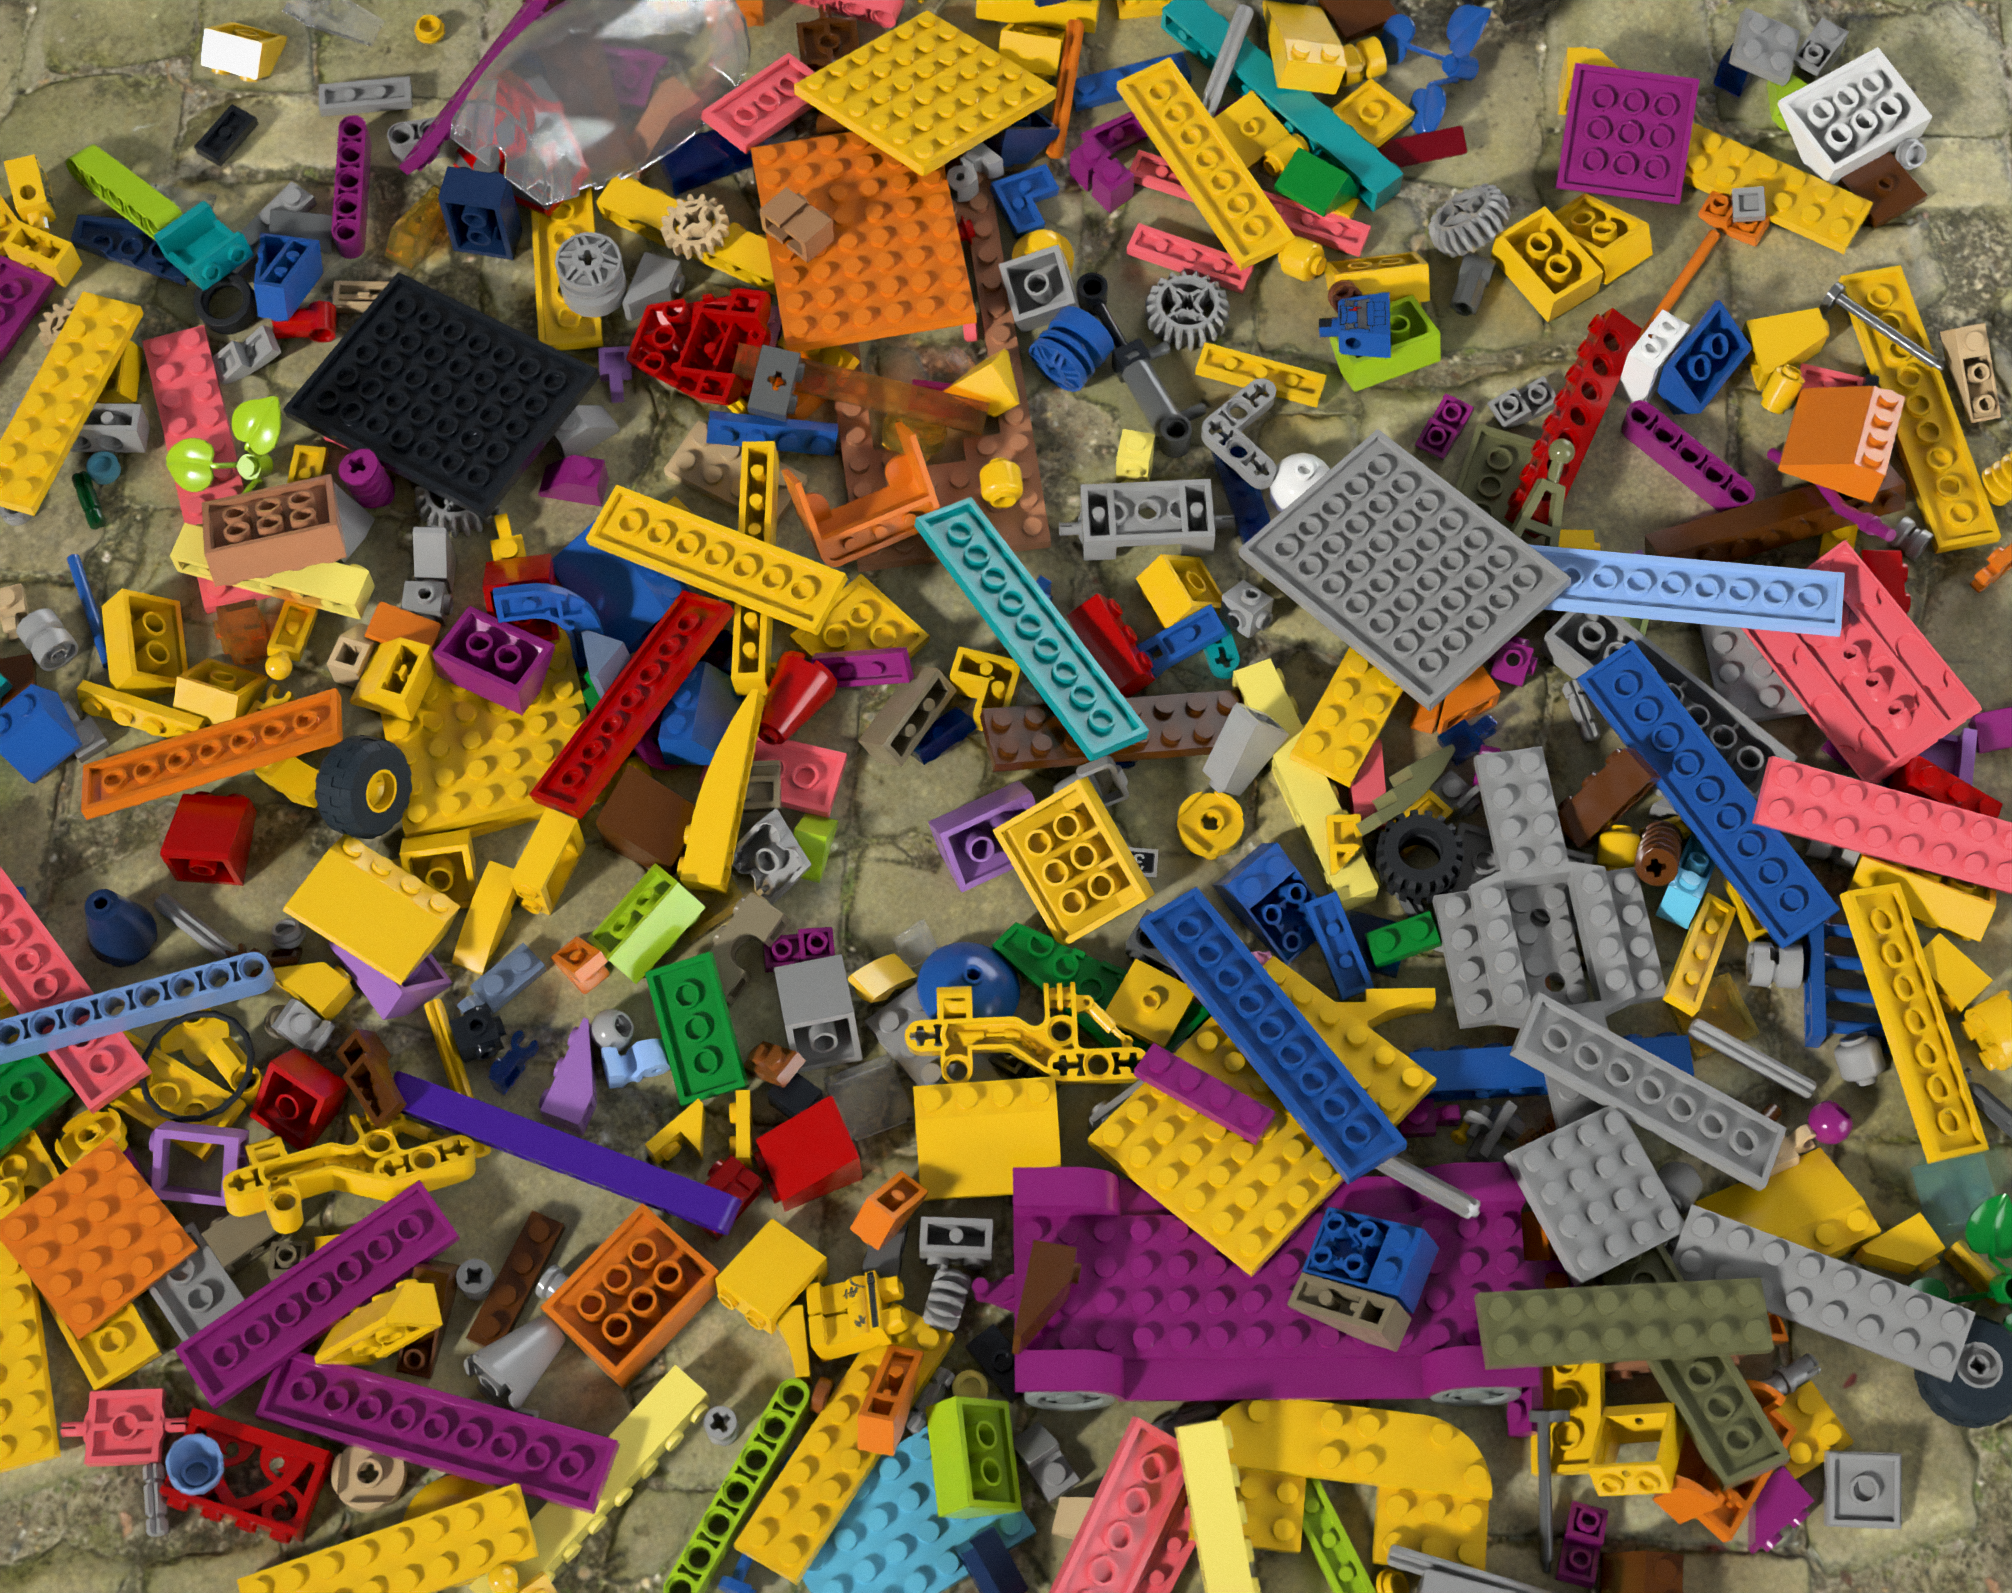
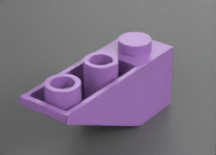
(573, 1091)

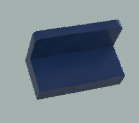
(990, 1563)

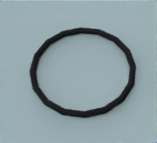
(248, 1073)

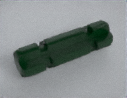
(88, 500)

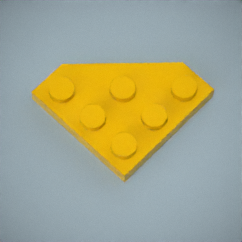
(862, 621)

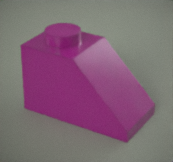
(575, 480)

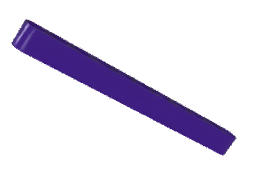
(568, 1154)

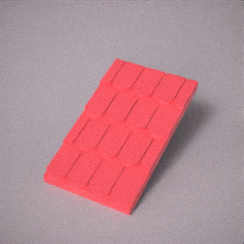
(1877, 686)

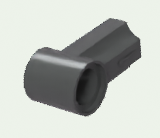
(1473, 278)

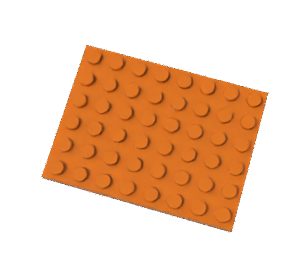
(893, 248)

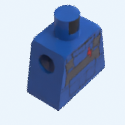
(1361, 326)

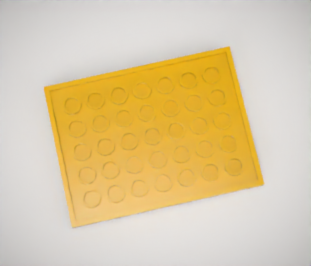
(1222, 1185)

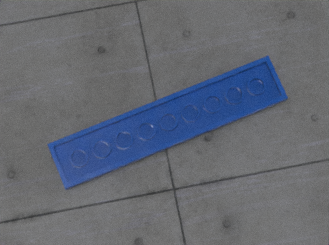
(1708, 796)
(1273, 1036)

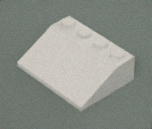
(1852, 116)

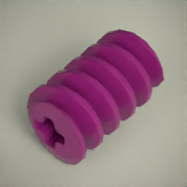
(366, 479)

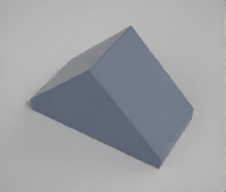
(605, 659)

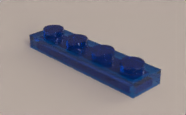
(1244, 500)

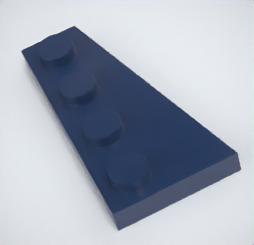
(125, 244)

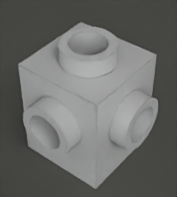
(428, 599)
(1246, 609)

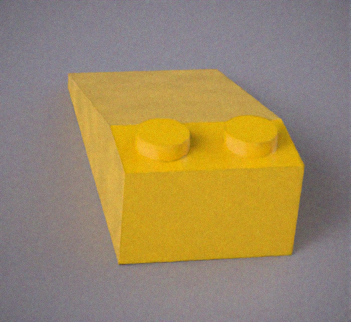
(1303, 47)

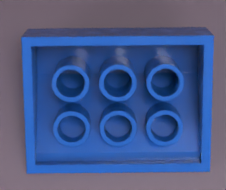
(621, 592)

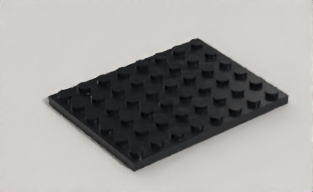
(442, 394)

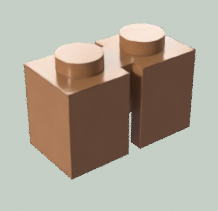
(793, 216)

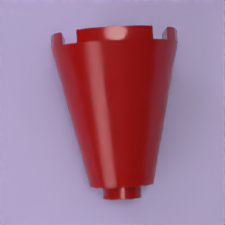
(794, 696)

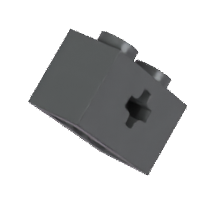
(772, 364)

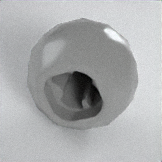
(612, 1029)

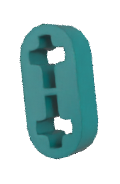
(1230, 652)

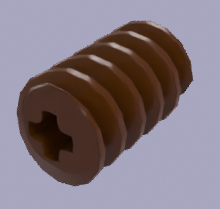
(1659, 853)

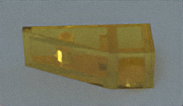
(416, 230)

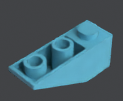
(1688, 886)

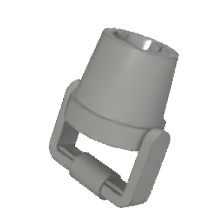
(1092, 767)

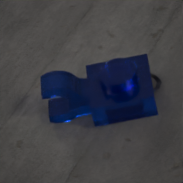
(1467, 738)
(508, 1068)

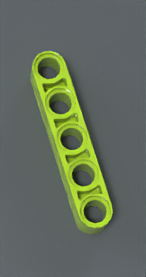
(122, 190)

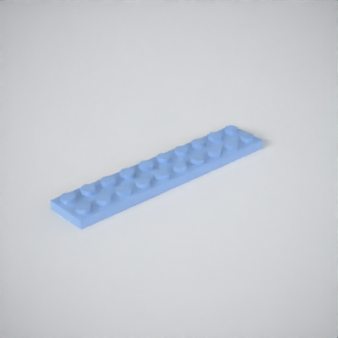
(1699, 591)

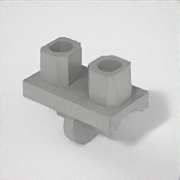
(1487, 1128)

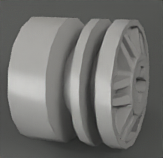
(591, 274)

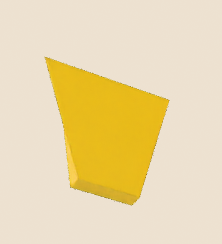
(989, 382)

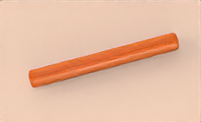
(1066, 86)

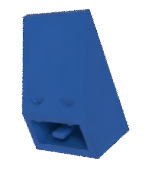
(1269, 900)
(1372, 1255)

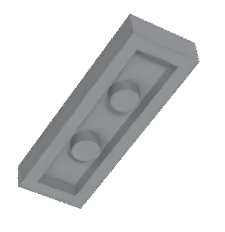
(365, 96)

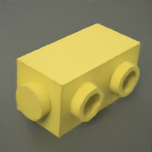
(1135, 457)

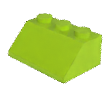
(1413, 346)
(646, 923)
(973, 1458)

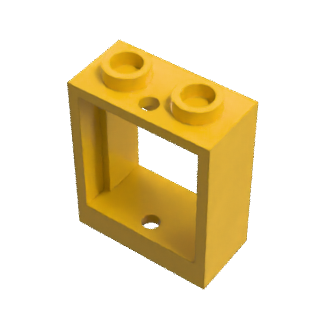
(548, 862)
(1620, 1426)

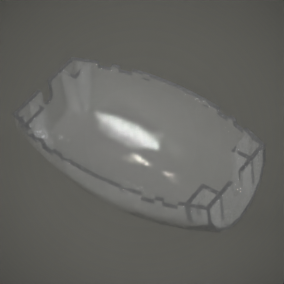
(602, 90)

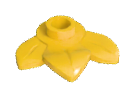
(195, 1038)

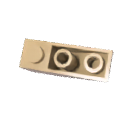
(1971, 371)

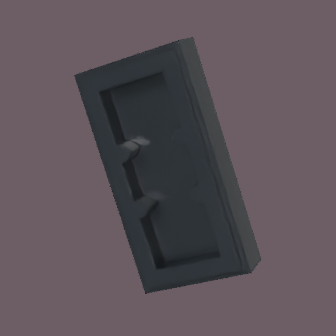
(996, 1358)

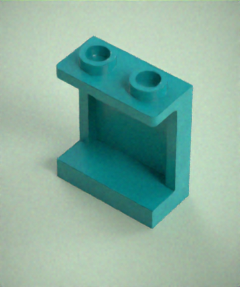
(203, 246)

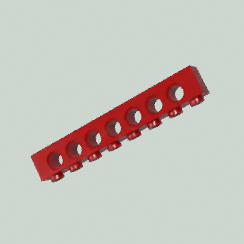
(1578, 407)

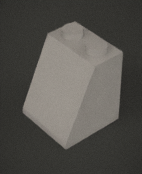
(818, 1012)

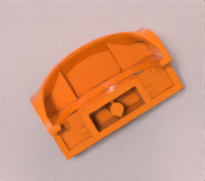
(1696, 1490)

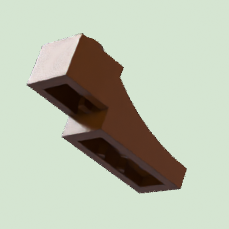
(370, 1076)

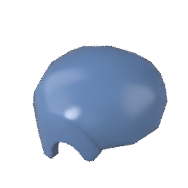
(194, 1464)

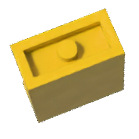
(769, 1275)

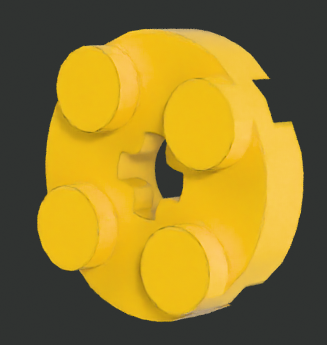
(1210, 842)
(83, 1126)

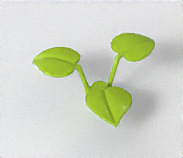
(252, 422)

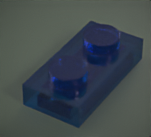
(943, 734)

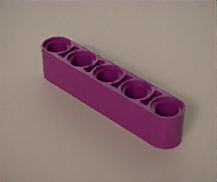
(351, 187)
(1680, 446)

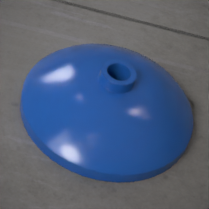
(994, 991)

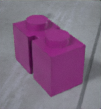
(1111, 182)

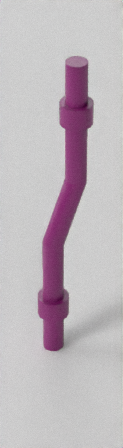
(1866, 521)

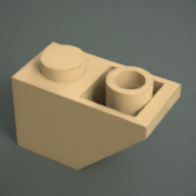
(351, 655)

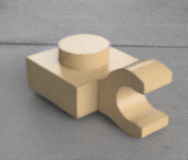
(12, 609)
(1792, 1146)

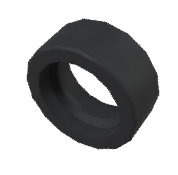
(240, 319)

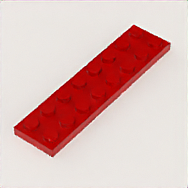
(631, 704)

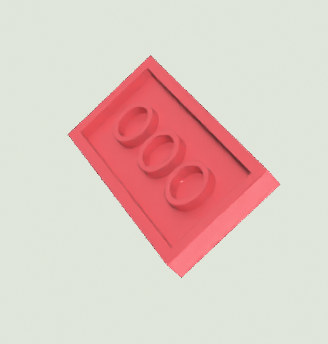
(760, 104)
(807, 774)

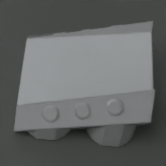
(771, 857)

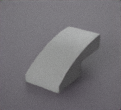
(244, 358)

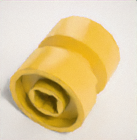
(1363, 61)

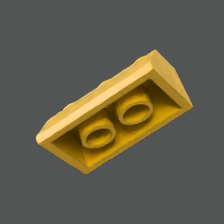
(1393, 273)
(143, 643)
(382, 1326)

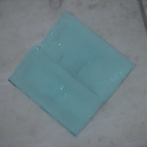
(1952, 1191)

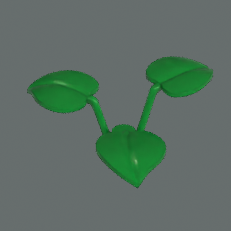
(1986, 1233)

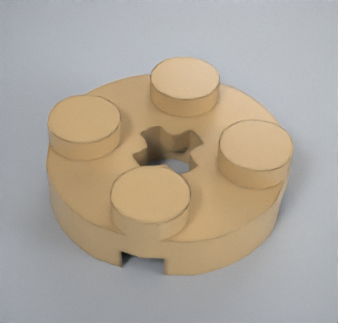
(369, 1497)

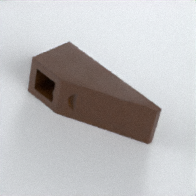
(422, 1354)

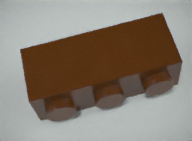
(1606, 796)

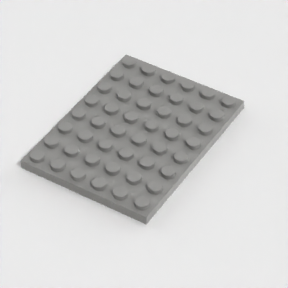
(1404, 568)

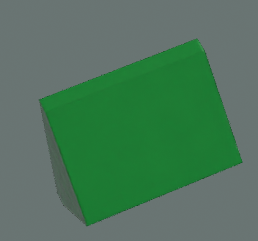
(1315, 183)

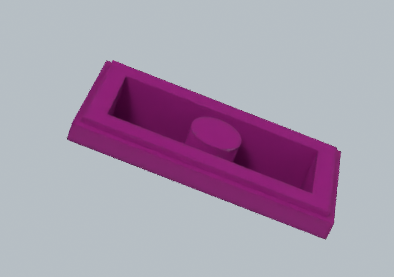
(1117, 132)
(1993, 730)

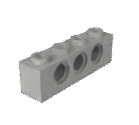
(111, 429)

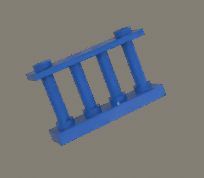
(1818, 993)

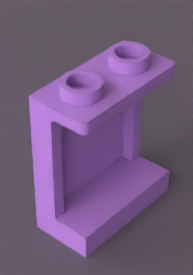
(1952, 754)

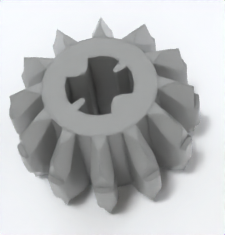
(946, 1299)

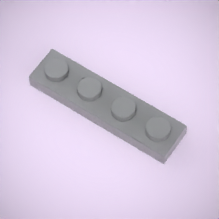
(291, 199)

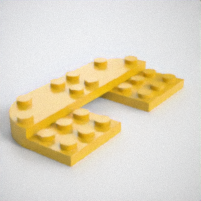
(1425, 1473)

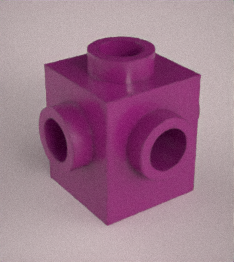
(1513, 674)

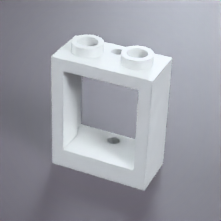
(1646, 359)

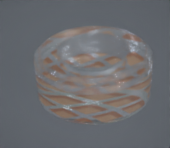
(959, 360)

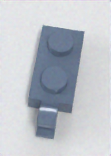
(504, 980)

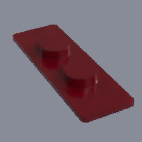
(1425, 147)

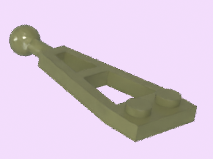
(1560, 452)

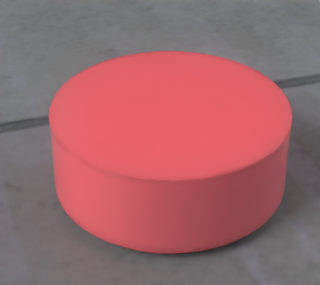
(971, 332)

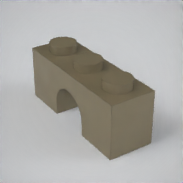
(751, 921)

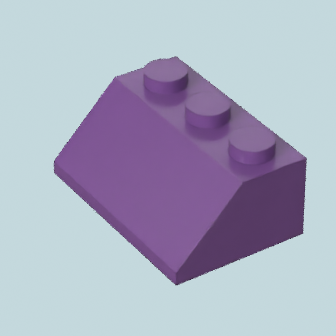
(968, 838)
(388, 996)

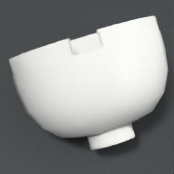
(1294, 477)

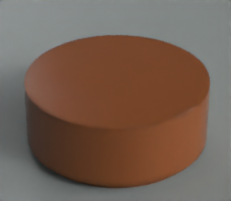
(821, 1394)

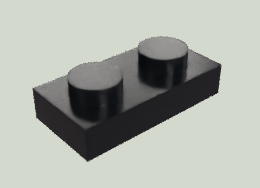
(226, 135)

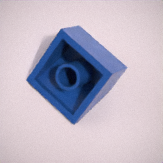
(36, 732)

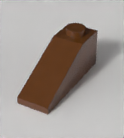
(1045, 1289)

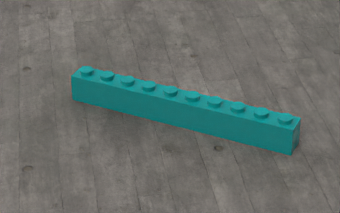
(1327, 136)

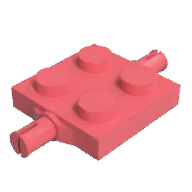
(124, 1427)

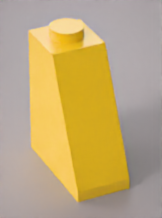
(1783, 340)

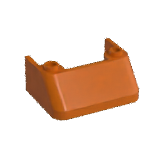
(873, 519)

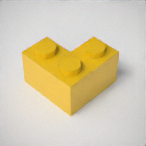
(988, 678)

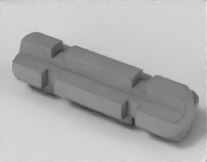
(1581, 711)
(932, 1394)
(154, 1502)

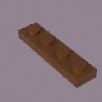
(516, 1280)

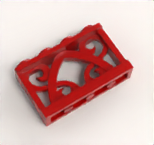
(297, 1459)

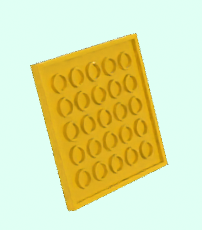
(925, 92)
(479, 758)

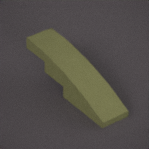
(1408, 787)

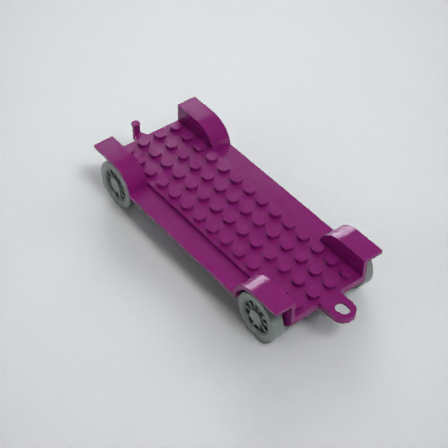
(1182, 1322)

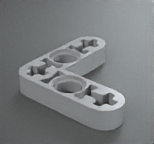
(1233, 435)

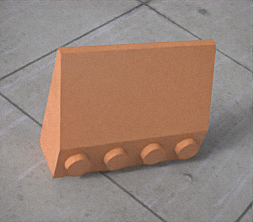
(272, 530)

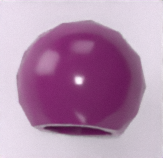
(1830, 1122)

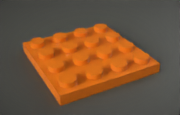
(95, 1238)

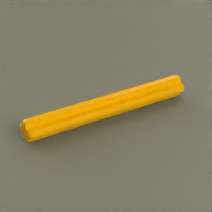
(451, 1057)

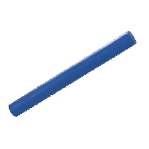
(89, 605)

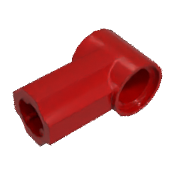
(315, 322)

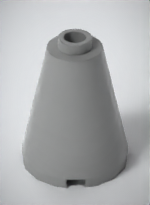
(515, 1362)

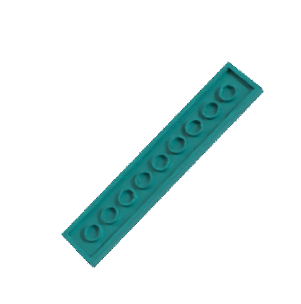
(1031, 629)

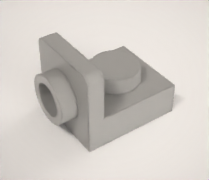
(1457, 795)
(303, 1027)

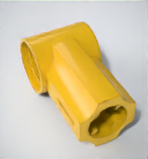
(231, 1063)

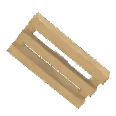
(357, 302)

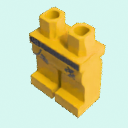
(854, 1314)

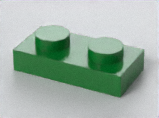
(1403, 939)

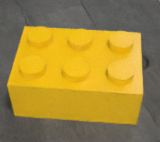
(1546, 264)

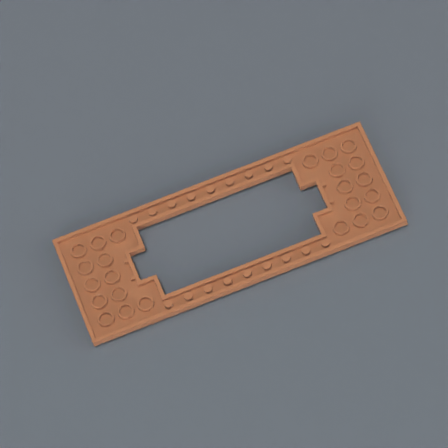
(1024, 523)

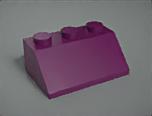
(494, 660)

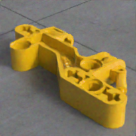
(1033, 1045)
(368, 1168)

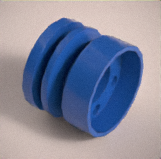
(1071, 348)

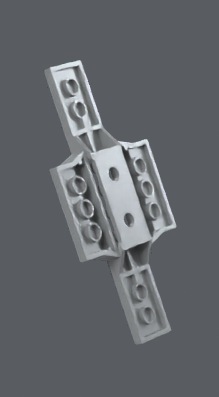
(1502, 958)

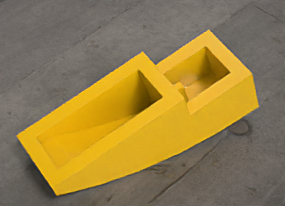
(486, 919)

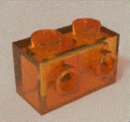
(242, 631)

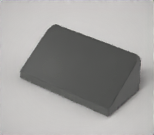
(302, 225)

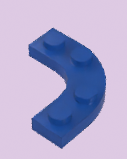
(552, 604)

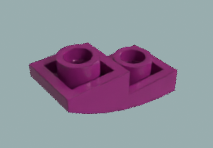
(1444, 427)
(799, 947)
(1581, 1544)

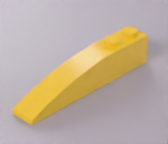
(720, 804)

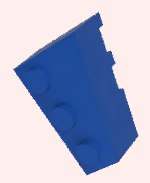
(285, 274)

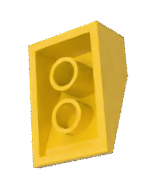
(1606, 234)

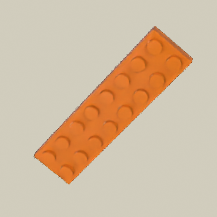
(211, 753)

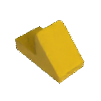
(686, 1128)

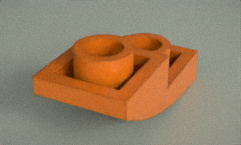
(1718, 214)

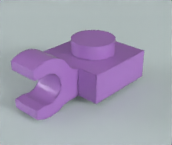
(615, 369)

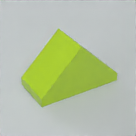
(815, 838)

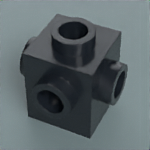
(478, 1034)

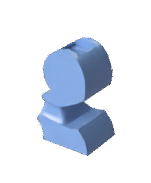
(642, 1060)

